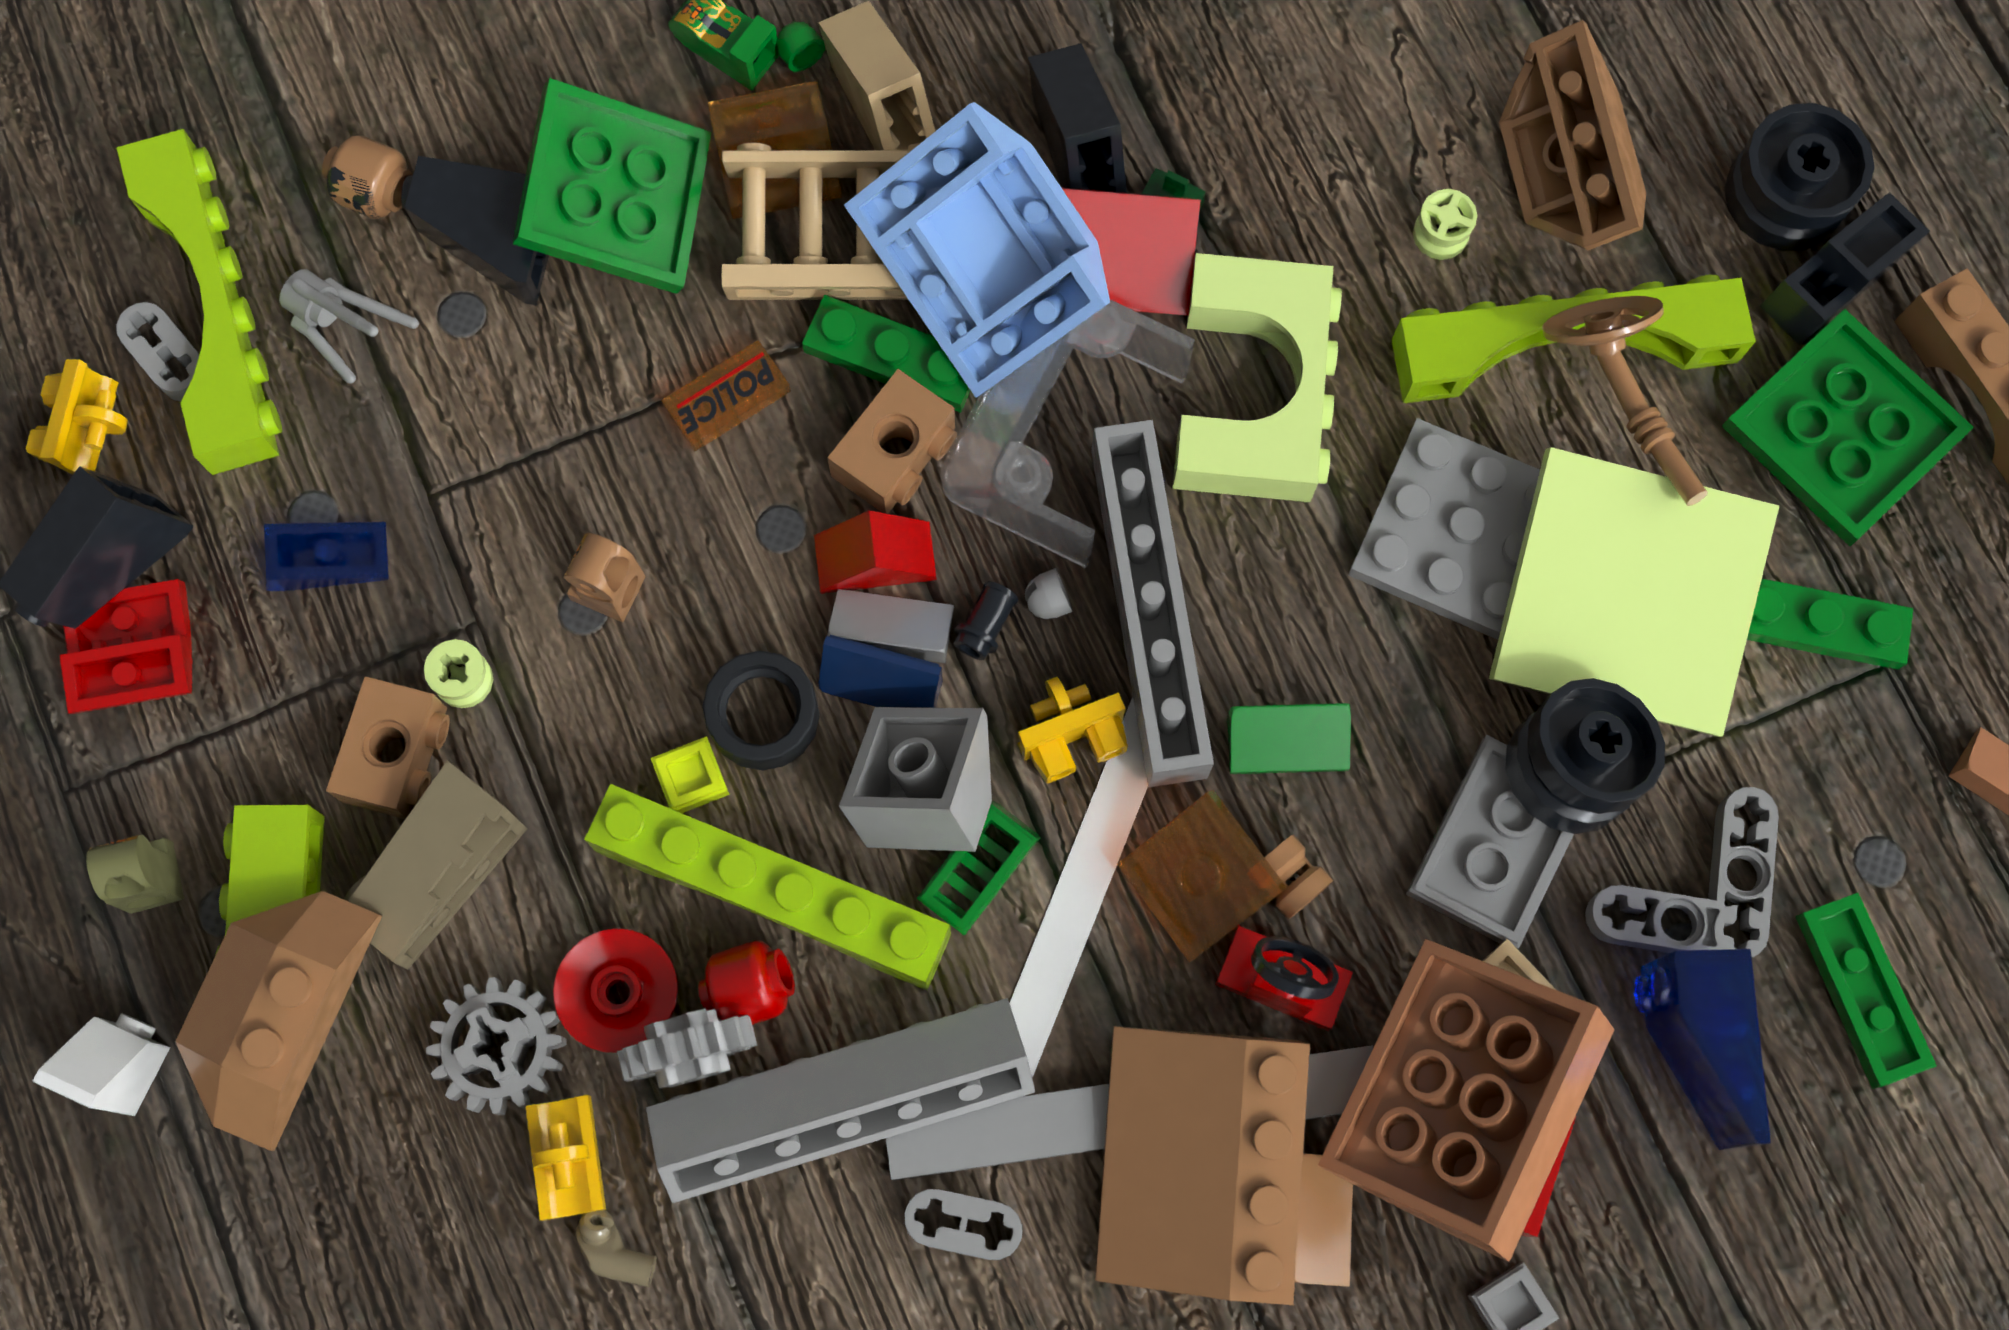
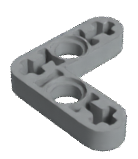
(1706, 915)

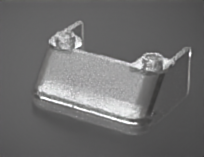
(1008, 481)

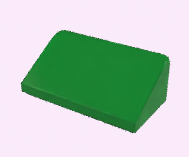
(1289, 738)

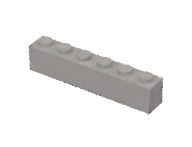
(1151, 604)
(838, 1100)

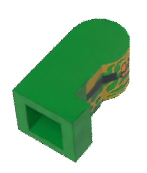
(727, 39)

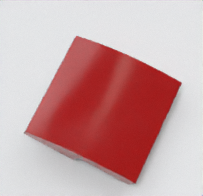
(130, 650)

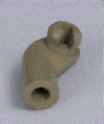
(607, 1254)

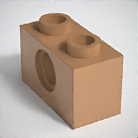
(901, 411)
(380, 715)

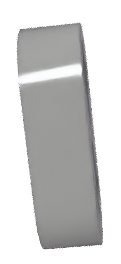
(154, 359)
(967, 1209)

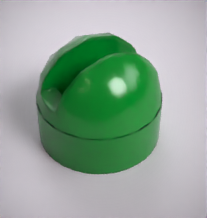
(799, 46)

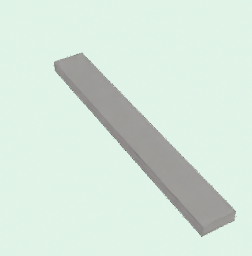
(1072, 1123)

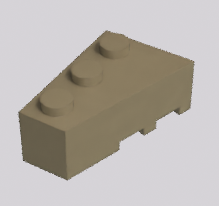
(434, 863)

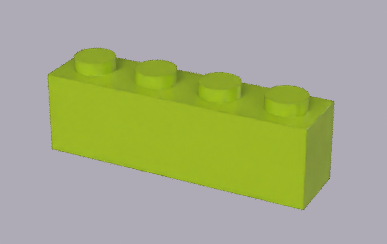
(271, 857)

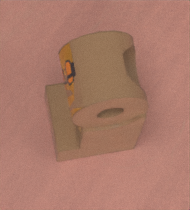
(604, 577)

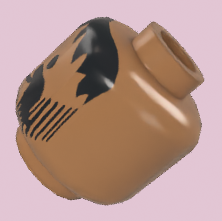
(365, 176)

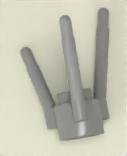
(320, 303)

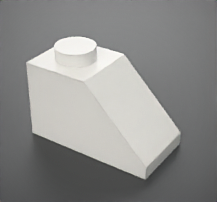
(106, 1065)

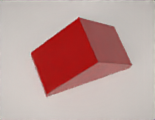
(874, 552)

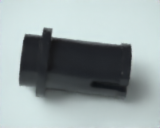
(985, 621)

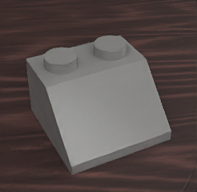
(921, 779)

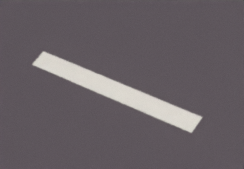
(1079, 894)

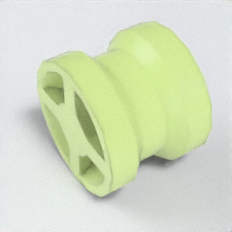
(1451, 211)
(467, 684)

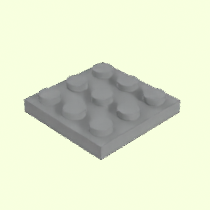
(1449, 528)

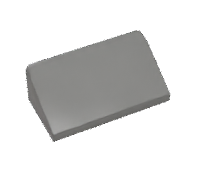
(893, 624)

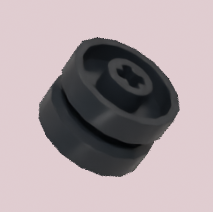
(1799, 176)
(1585, 756)

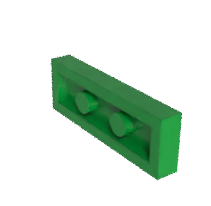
(880, 347)
(1831, 624)
(1865, 991)

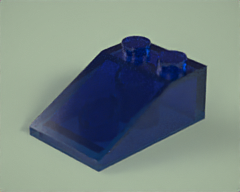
(1708, 1031)

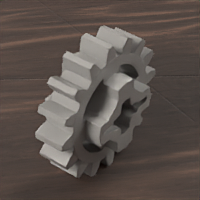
(686, 1048)
(471, 1057)

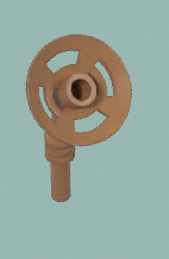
(1605, 333)

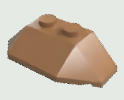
(1572, 143)
(271, 1010)

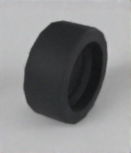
(748, 667)

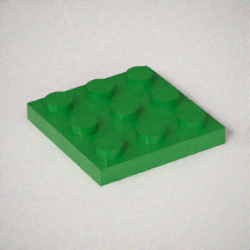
(612, 187)
(1847, 427)

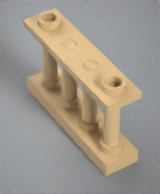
(810, 275)

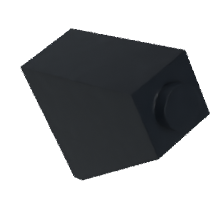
(1077, 120)
(475, 218)
(90, 549)

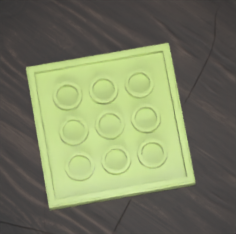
(1634, 589)

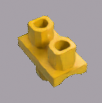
(79, 418)
(1048, 740)
(565, 1158)

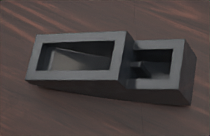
(1844, 268)

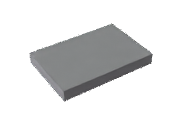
(1489, 854)

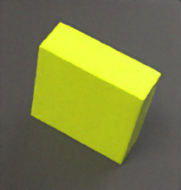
(690, 776)

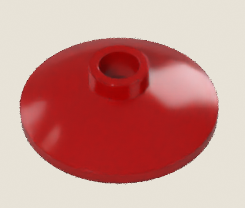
(591, 971)

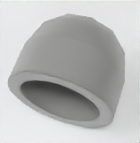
(1047, 596)

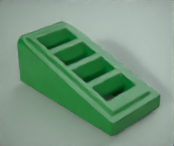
(948, 909)

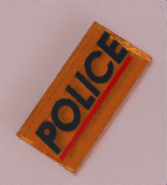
(726, 395)

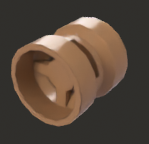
(1289, 860)

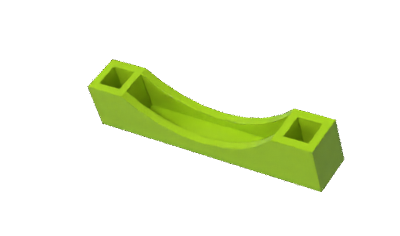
(1446, 352)
(225, 400)
(769, 885)

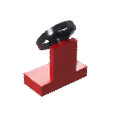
(1284, 977)

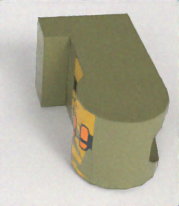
(135, 873)

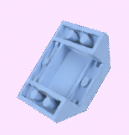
(983, 246)

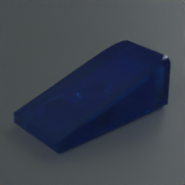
(324, 554)

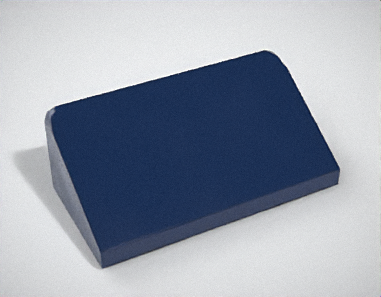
(878, 675)

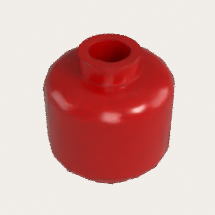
(747, 982)

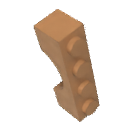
(1964, 333)

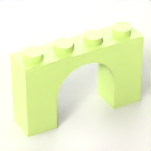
(1292, 311)

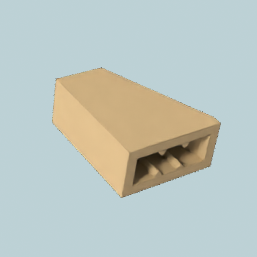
(877, 78)

